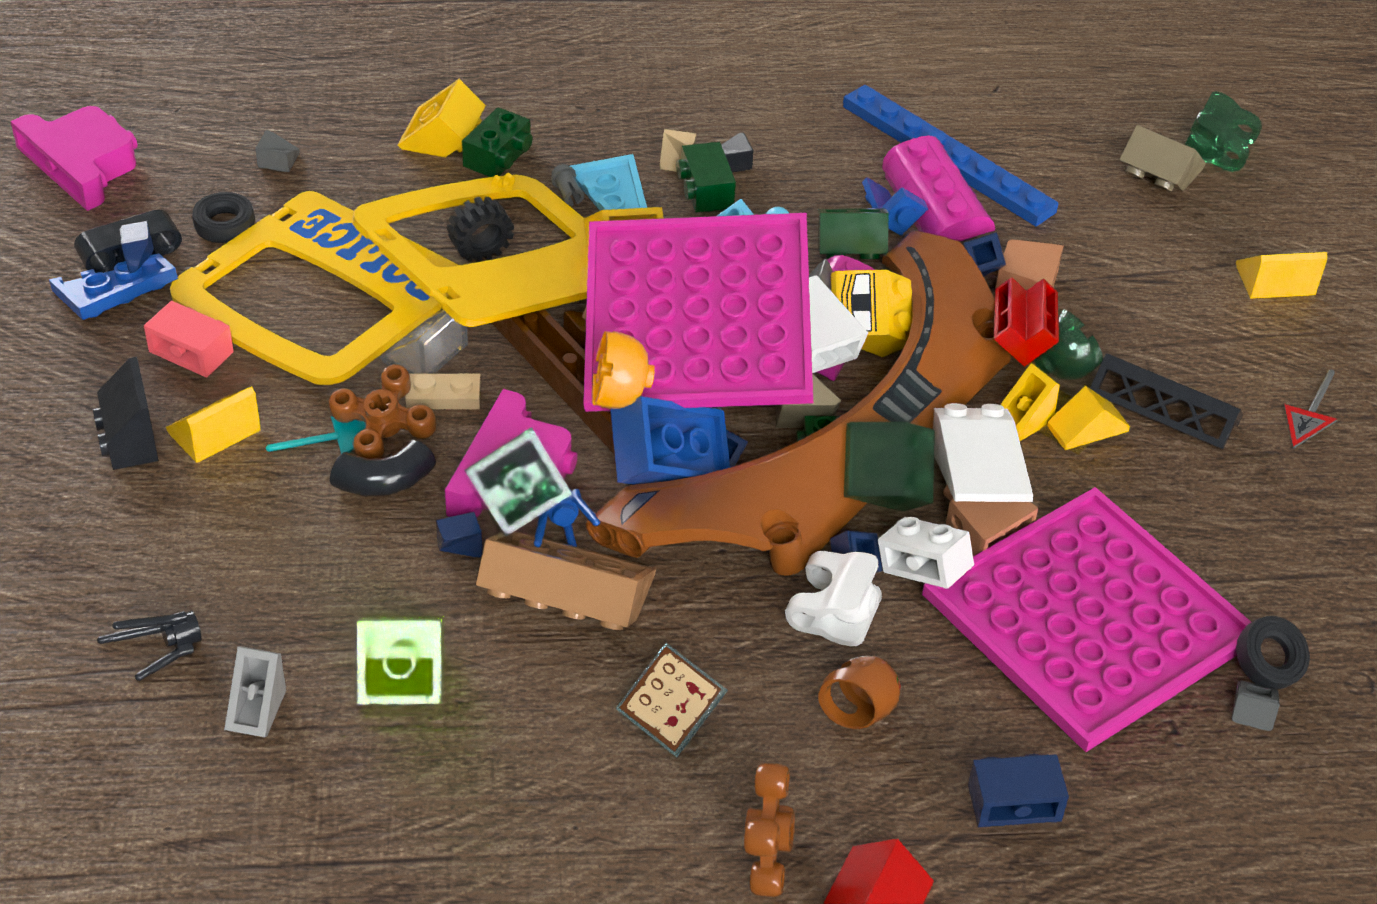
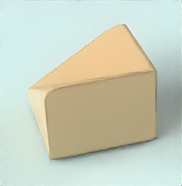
(672, 147)

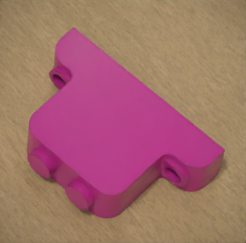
(78, 151)
(505, 422)

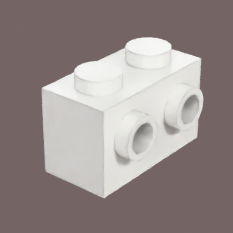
(926, 552)

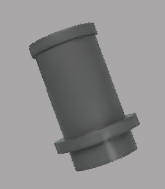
(565, 179)

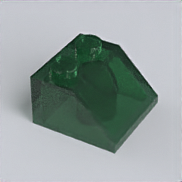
(889, 464)
(517, 482)

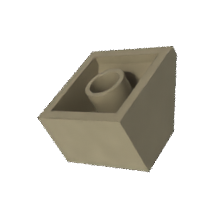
(1161, 159)

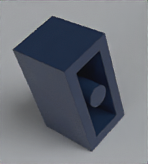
(1017, 790)

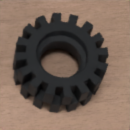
(470, 220)

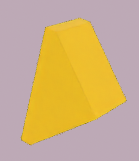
(1032, 401)
(1086, 420)

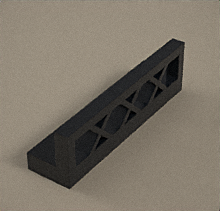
(1170, 389)

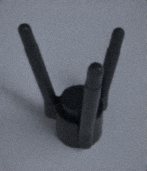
(177, 630)

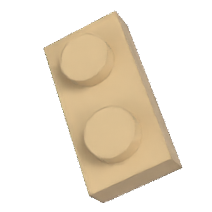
(445, 391)

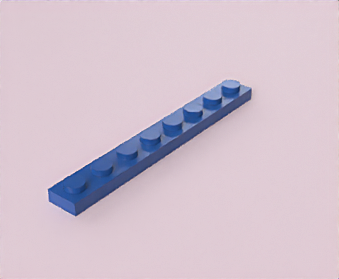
(977, 170)

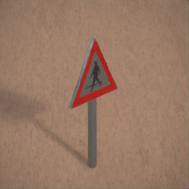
(1305, 423)

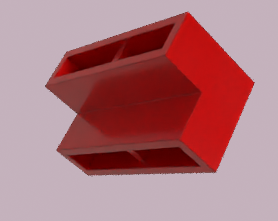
(1025, 319)

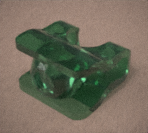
(1218, 131)

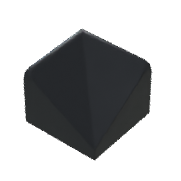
(738, 153)

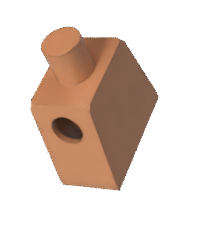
(1030, 263)
(988, 521)

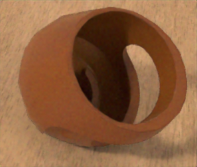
(866, 683)

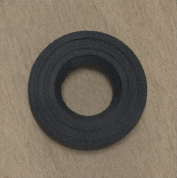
(222, 203)
(1290, 639)

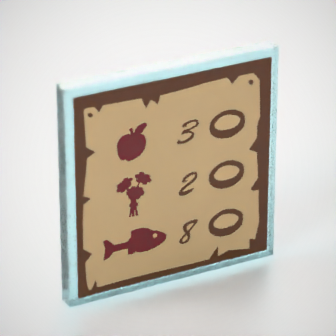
(671, 699)

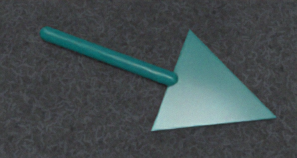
(343, 433)

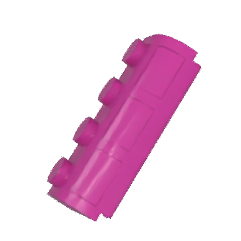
(930, 174)

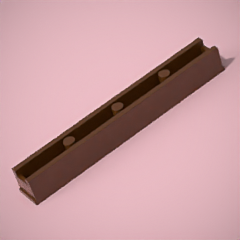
(558, 362)

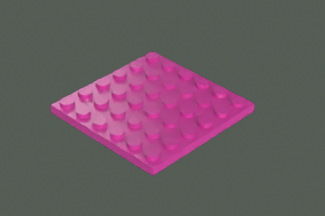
(711, 304)
(1091, 617)

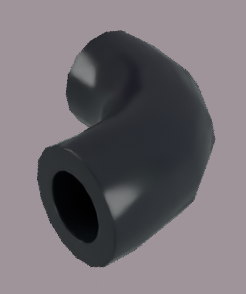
(385, 474)

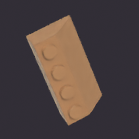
(565, 578)

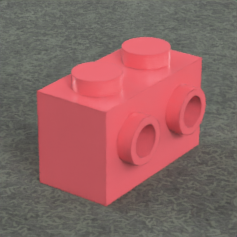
(189, 338)

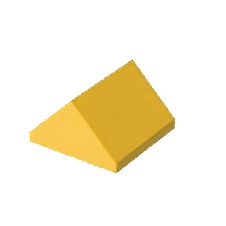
(1282, 274)
(217, 425)

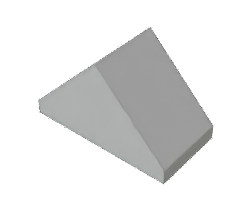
(255, 691)

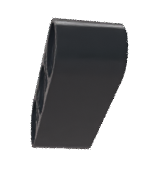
(102, 247)

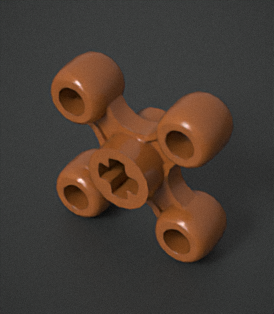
(382, 413)
(769, 830)

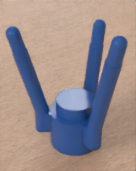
(564, 515)

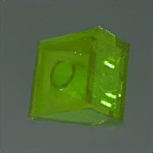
(400, 660)

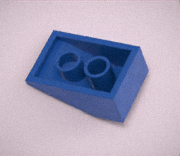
(667, 442)

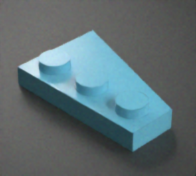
(611, 183)

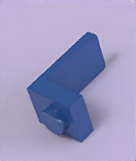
(903, 206)

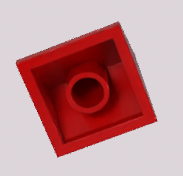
(880, 875)

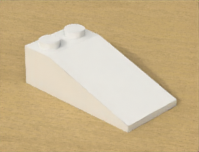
(980, 454)

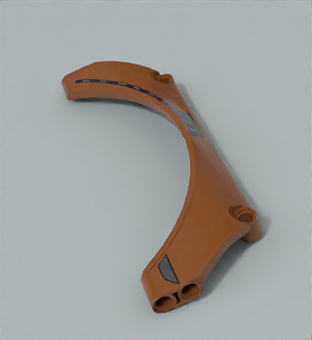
(796, 495)

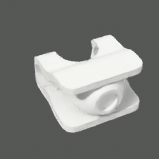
(847, 597)

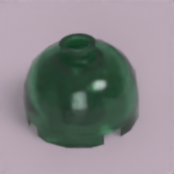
(1073, 354)

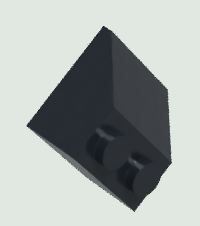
(125, 419)

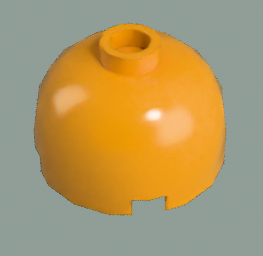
(620, 371)

